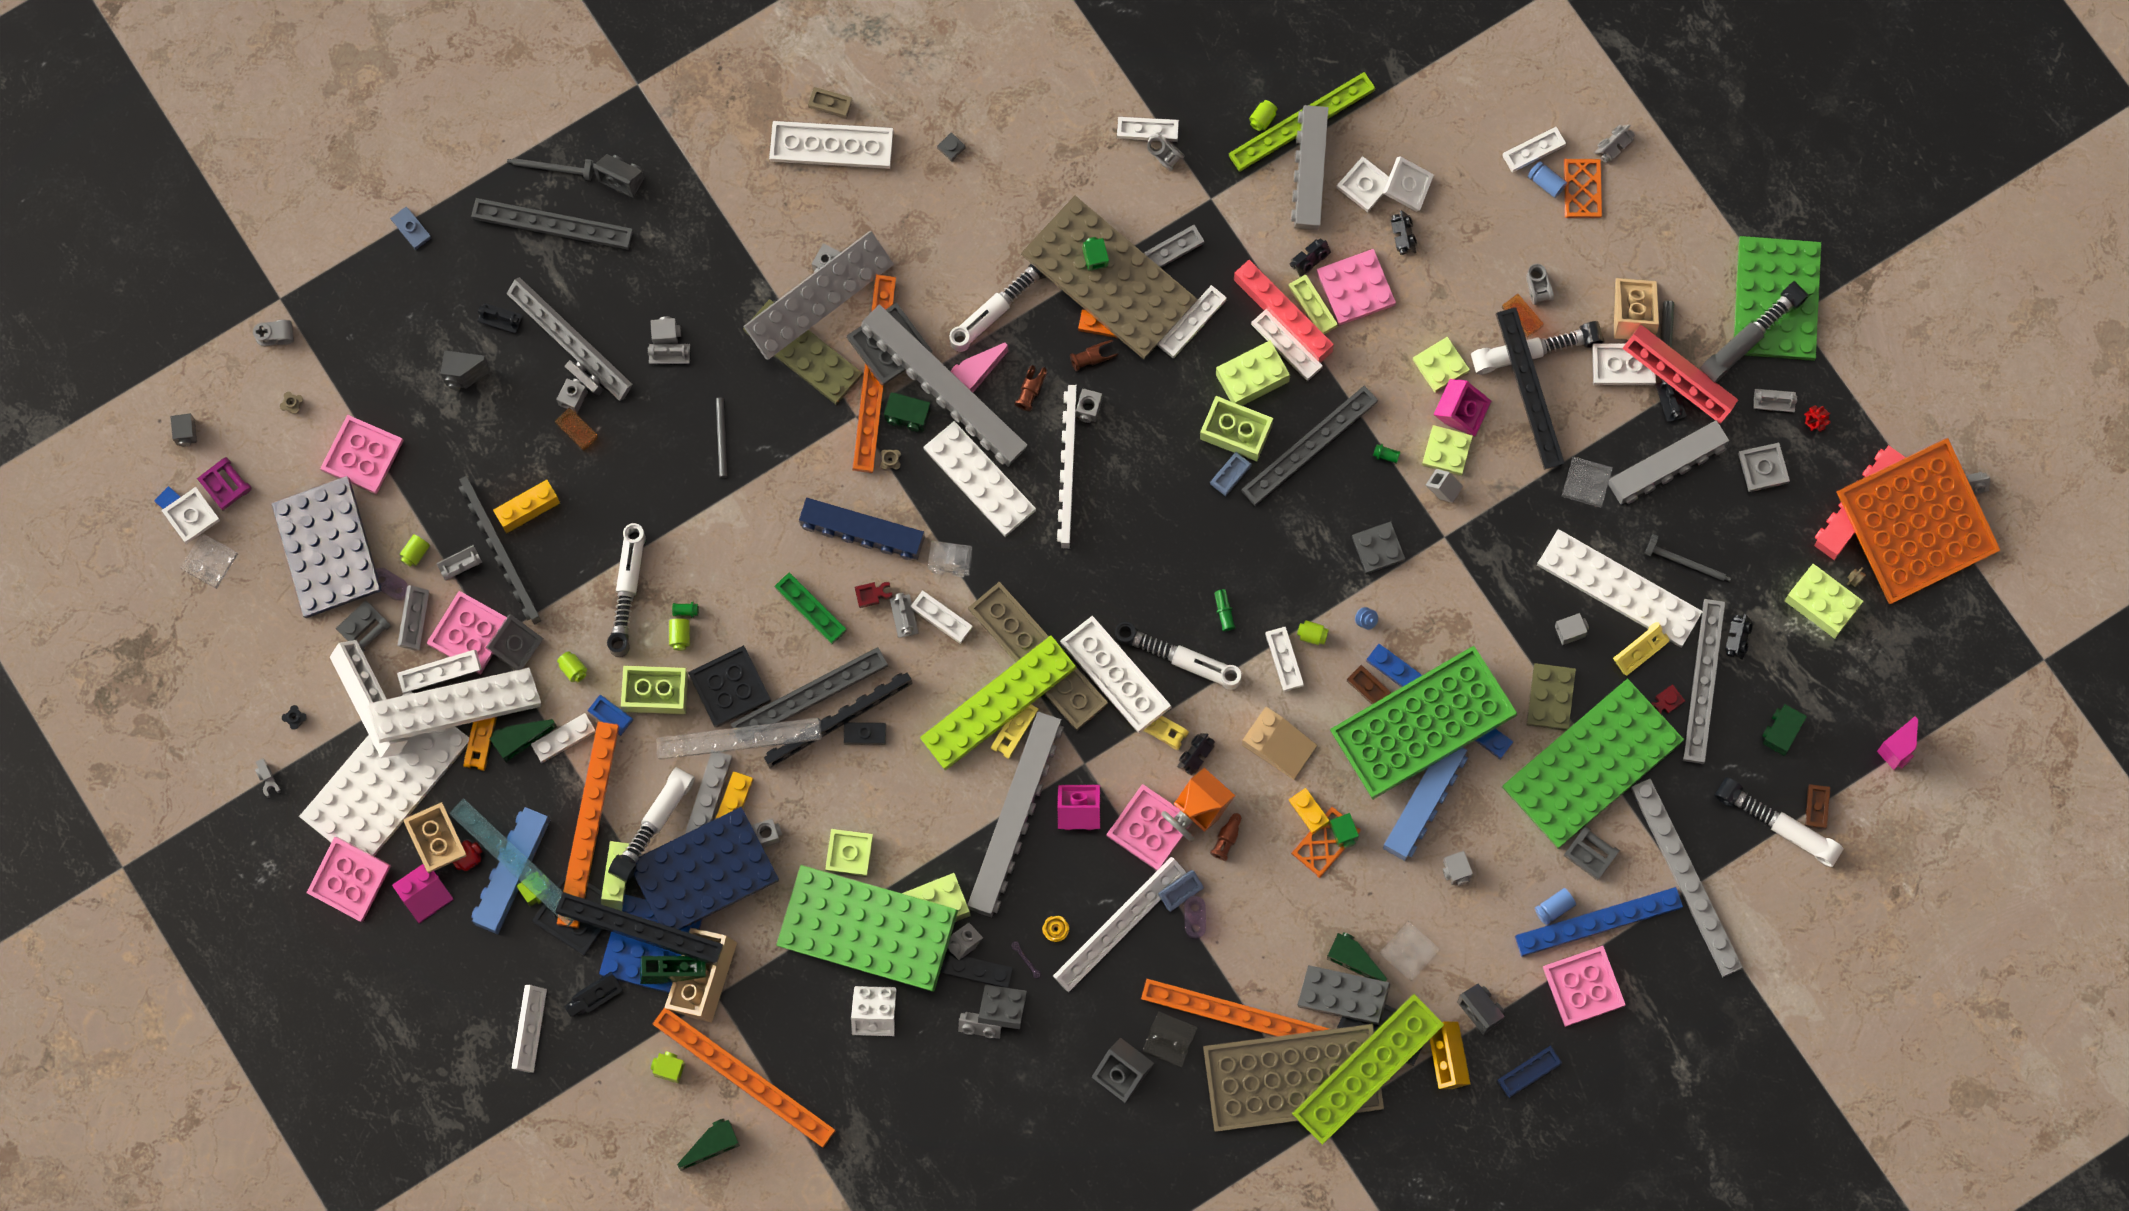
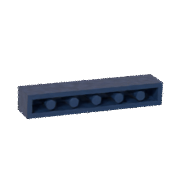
(861, 528)

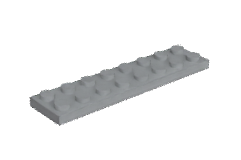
(818, 295)

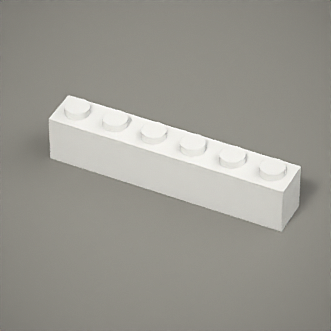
(363, 689)

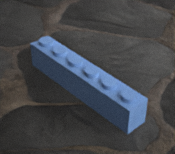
(1423, 804)
(503, 884)

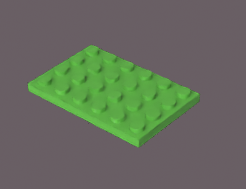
(1763, 273)

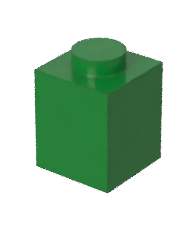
(1095, 253)
(1344, 830)

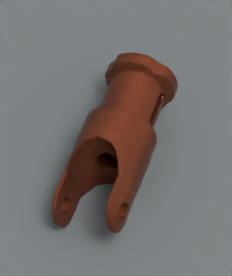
(1090, 356)
(1030, 388)
(1227, 835)

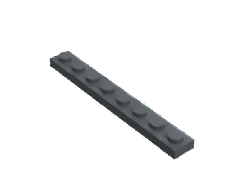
(552, 223)
(1309, 445)
(502, 558)
(816, 690)

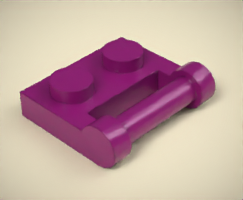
(217, 486)

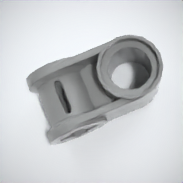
(1165, 152)
(1540, 288)
(276, 333)

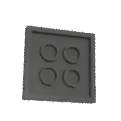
(877, 360)

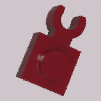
(868, 594)
(1668, 700)

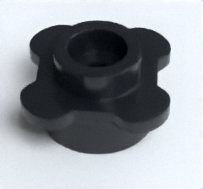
(294, 723)

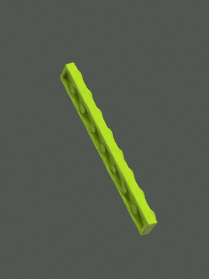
(1287, 129)

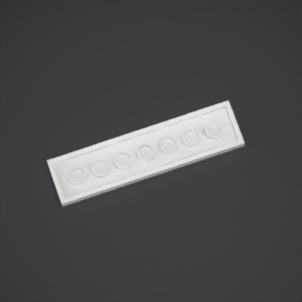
(1618, 587)
(454, 705)

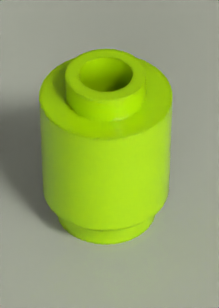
(1263, 115)
(1312, 633)
(572, 667)

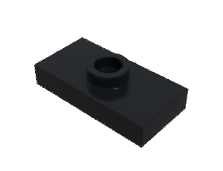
(865, 733)

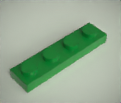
(810, 608)

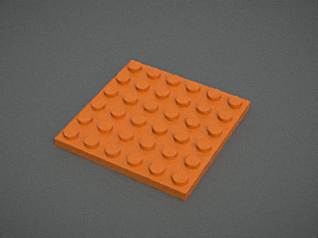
(1918, 520)

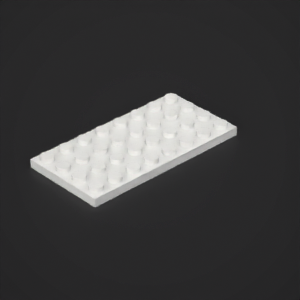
(375, 794)

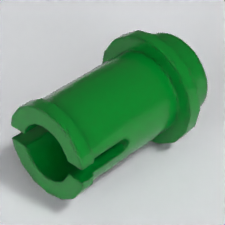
(1386, 453)
(685, 609)

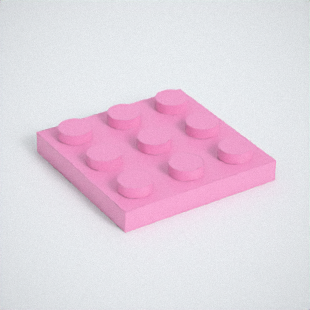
(1356, 287)
(362, 454)
(466, 628)
(1144, 830)
(348, 879)
(1584, 986)

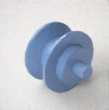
(1366, 618)

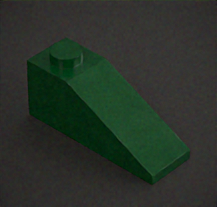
(517, 738)
(1351, 955)
(670, 969)
(712, 1143)

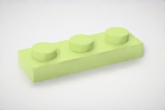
(1312, 304)

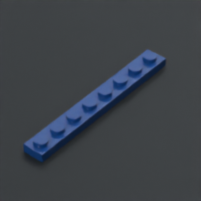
(1403, 674)
(1598, 921)

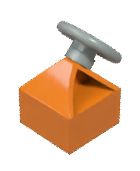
(1200, 802)

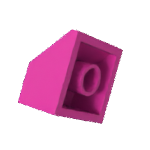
(1462, 407)
(1899, 747)
(1078, 807)
(422, 893)

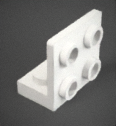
(873, 1011)

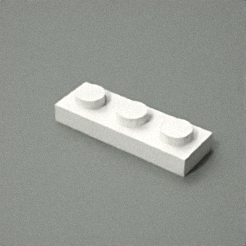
(1145, 127)
(1534, 149)
(941, 617)
(1284, 659)
(563, 738)

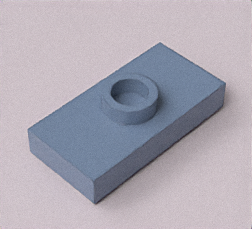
(410, 228)
(1230, 474)
(1180, 890)

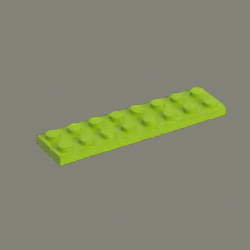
(998, 702)
(1368, 1069)

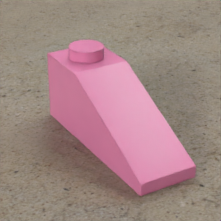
(977, 368)

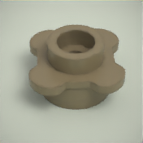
(292, 408)
(886, 454)
(1856, 577)

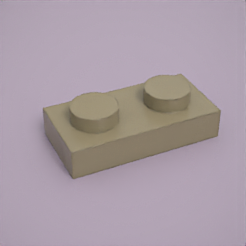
(830, 102)

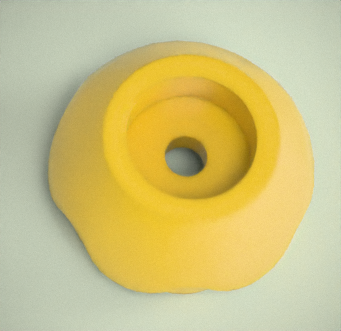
(1050, 924)

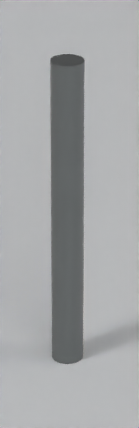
(721, 437)

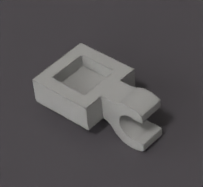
(264, 773)

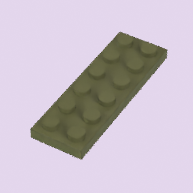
(818, 364)

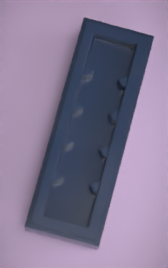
(1529, 1072)

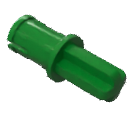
(1224, 610)

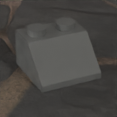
(618, 174)
(463, 369)
(1481, 1008)
(1122, 1070)

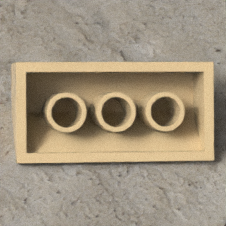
(701, 996)

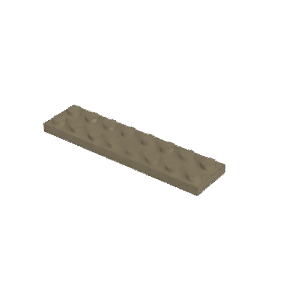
(1018, 636)

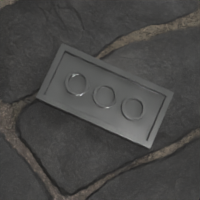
(1344, 995)

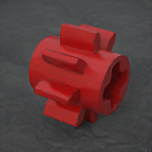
(1817, 418)

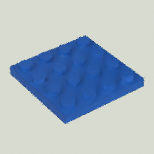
(624, 953)

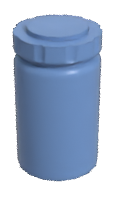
(1547, 179)
(1555, 906)

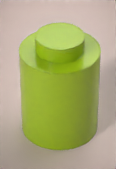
(414, 551)
(679, 634)

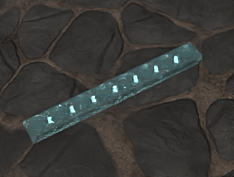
(509, 856)

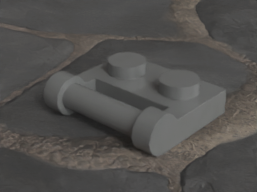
(359, 622)
(1587, 858)

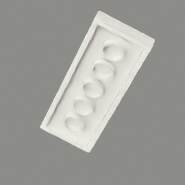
(831, 144)
(979, 478)
(1115, 674)

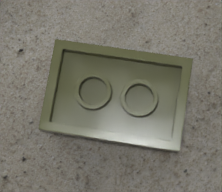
(1551, 696)

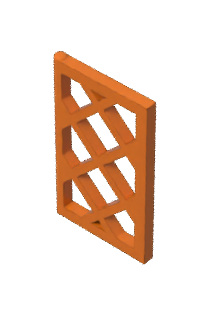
(1596, 198)
(1308, 841)

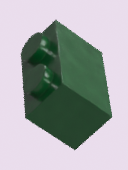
(907, 412)
(1784, 730)

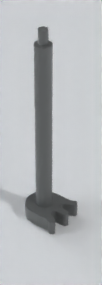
(587, 171)
(1682, 560)

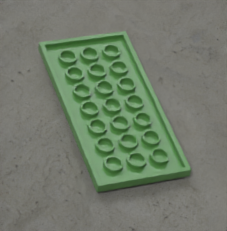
(1423, 722)
(1592, 763)
(867, 928)

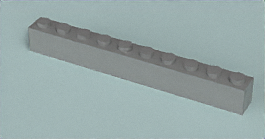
(943, 386)
(1014, 814)

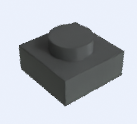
(951, 146)

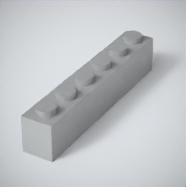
(1310, 167)
(1669, 462)

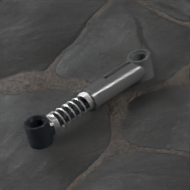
(1719, 363)

